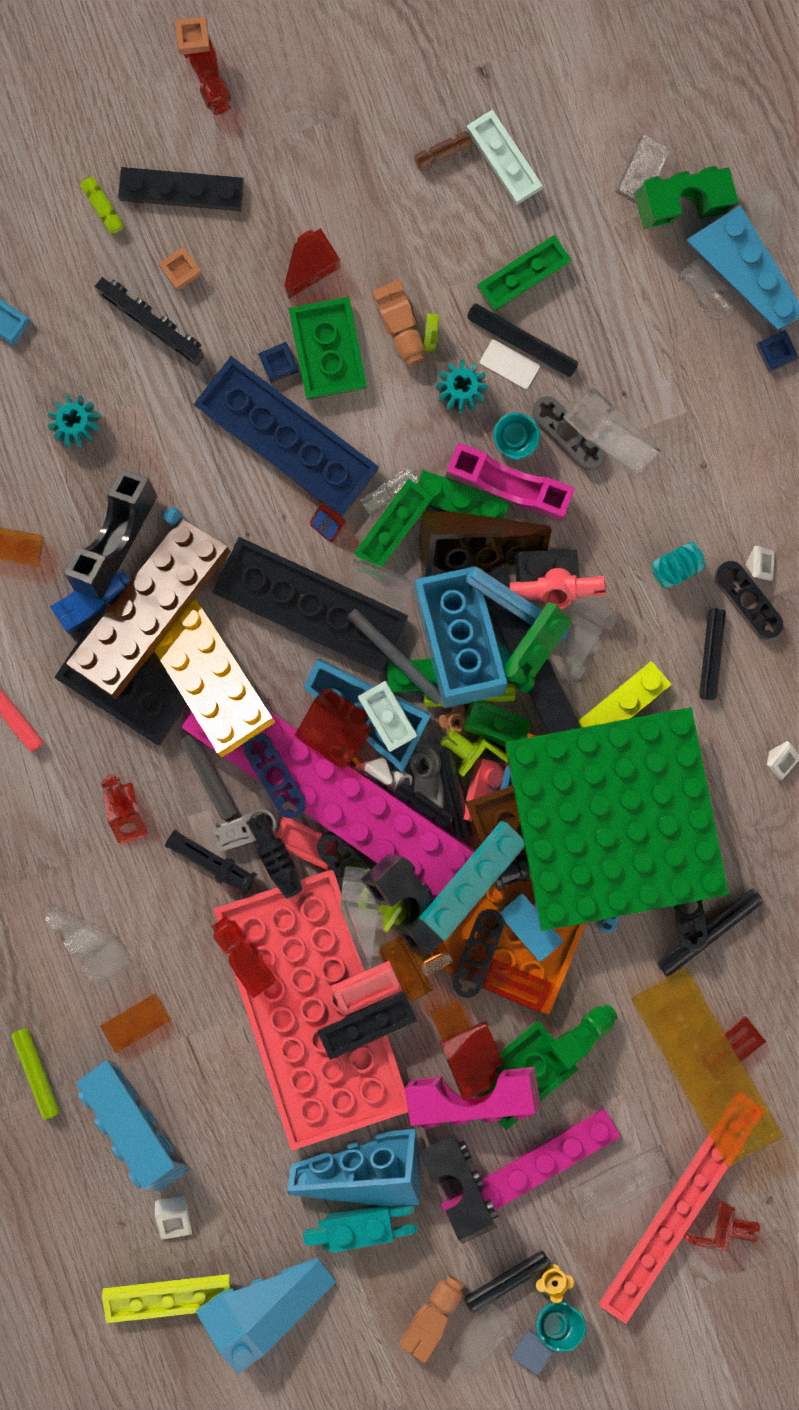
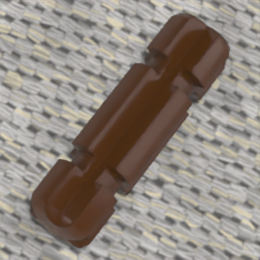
(443, 151)

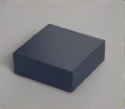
(777, 351)
(278, 362)

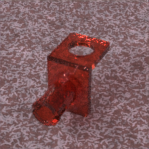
(122, 808)
(726, 1228)

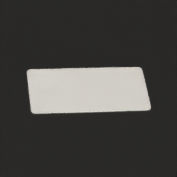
(509, 364)

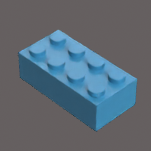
(459, 638)

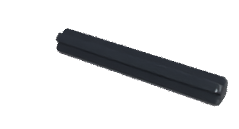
(522, 340)
(716, 928)

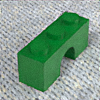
(709, 190)

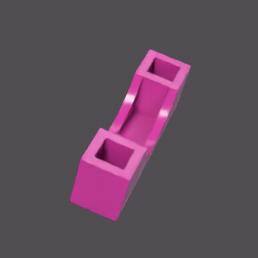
(524, 490)
(434, 1102)

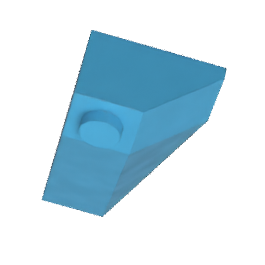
(368, 1173)
(256, 1317)

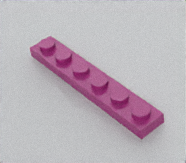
(545, 1160)

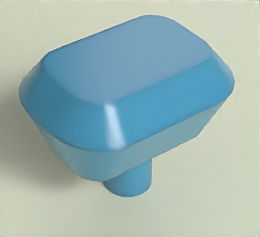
(172, 516)
(608, 925)

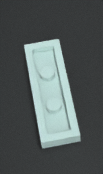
(504, 157)

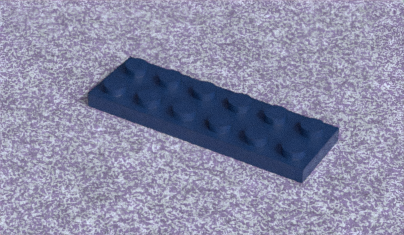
(286, 436)

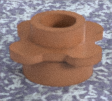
(447, 721)

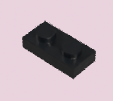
(536, 564)

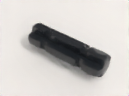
(423, 805)

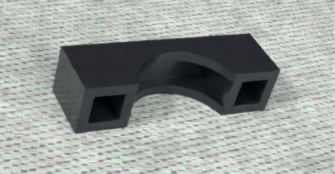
(97, 564)

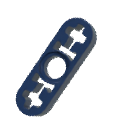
(261, 773)

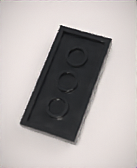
(146, 704)

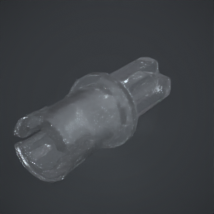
(386, 492)

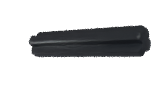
(712, 654)
(454, 795)
(507, 1281)

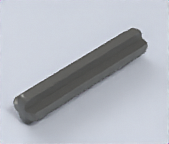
(208, 777)

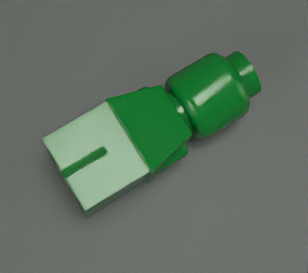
(579, 1040)

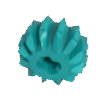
(465, 377)
(69, 412)
(678, 565)

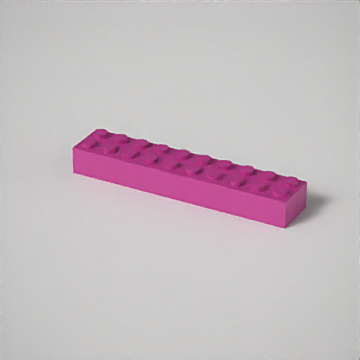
(353, 806)

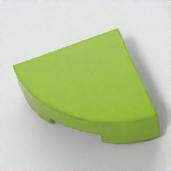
(431, 332)

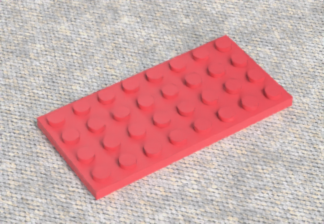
(310, 952)

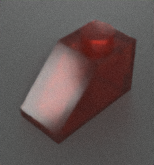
(310, 262)

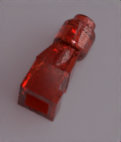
(212, 88)
(244, 957)

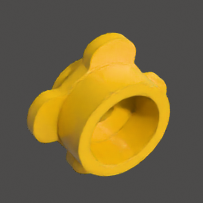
(555, 1274)

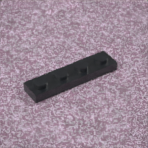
(181, 189)
(141, 313)

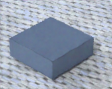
(531, 1352)

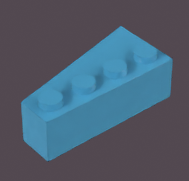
(744, 263)
(349, 686)

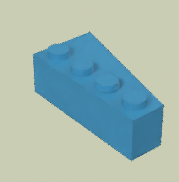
(130, 1128)

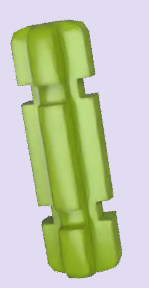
(101, 205)

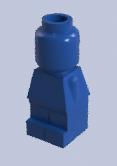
(80, 609)

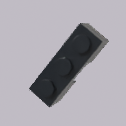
(394, 880)
(472, 1214)

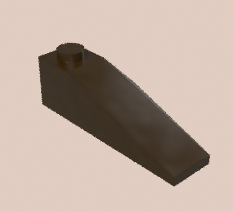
(465, 540)

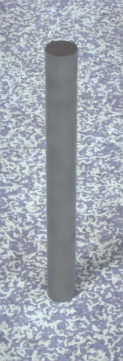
(395, 655)

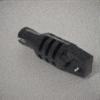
(275, 857)

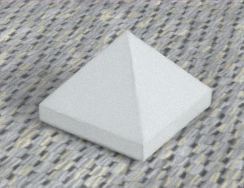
(761, 563)
(782, 759)
(376, 770)

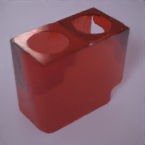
(334, 728)
(472, 1058)

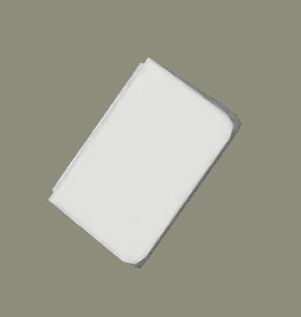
(173, 1217)

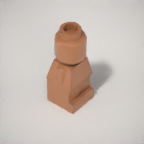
(399, 321)
(432, 1319)

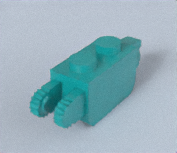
(359, 1228)

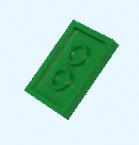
(327, 348)
(524, 1053)

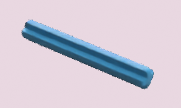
(504, 596)

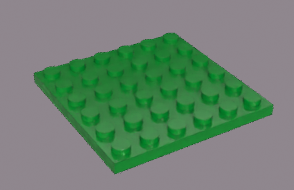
(616, 818)

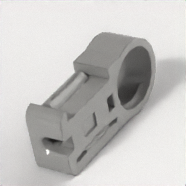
(237, 832)

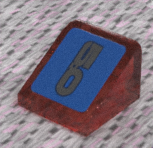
(327, 522)

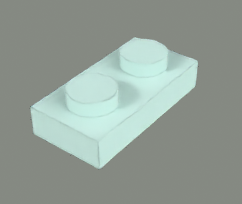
(387, 716)

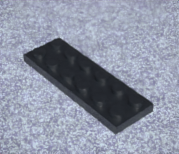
(306, 602)

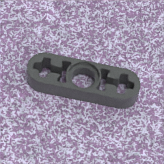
(545, 424)

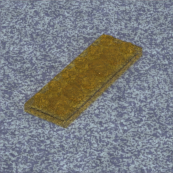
(707, 1067)

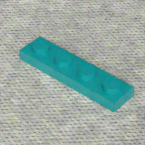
(472, 880)

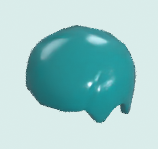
(516, 435)
(560, 1327)

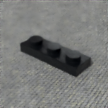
(367, 1025)

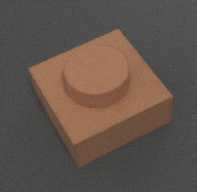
(192, 35)
(180, 268)

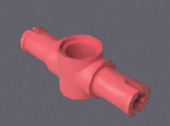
(560, 587)

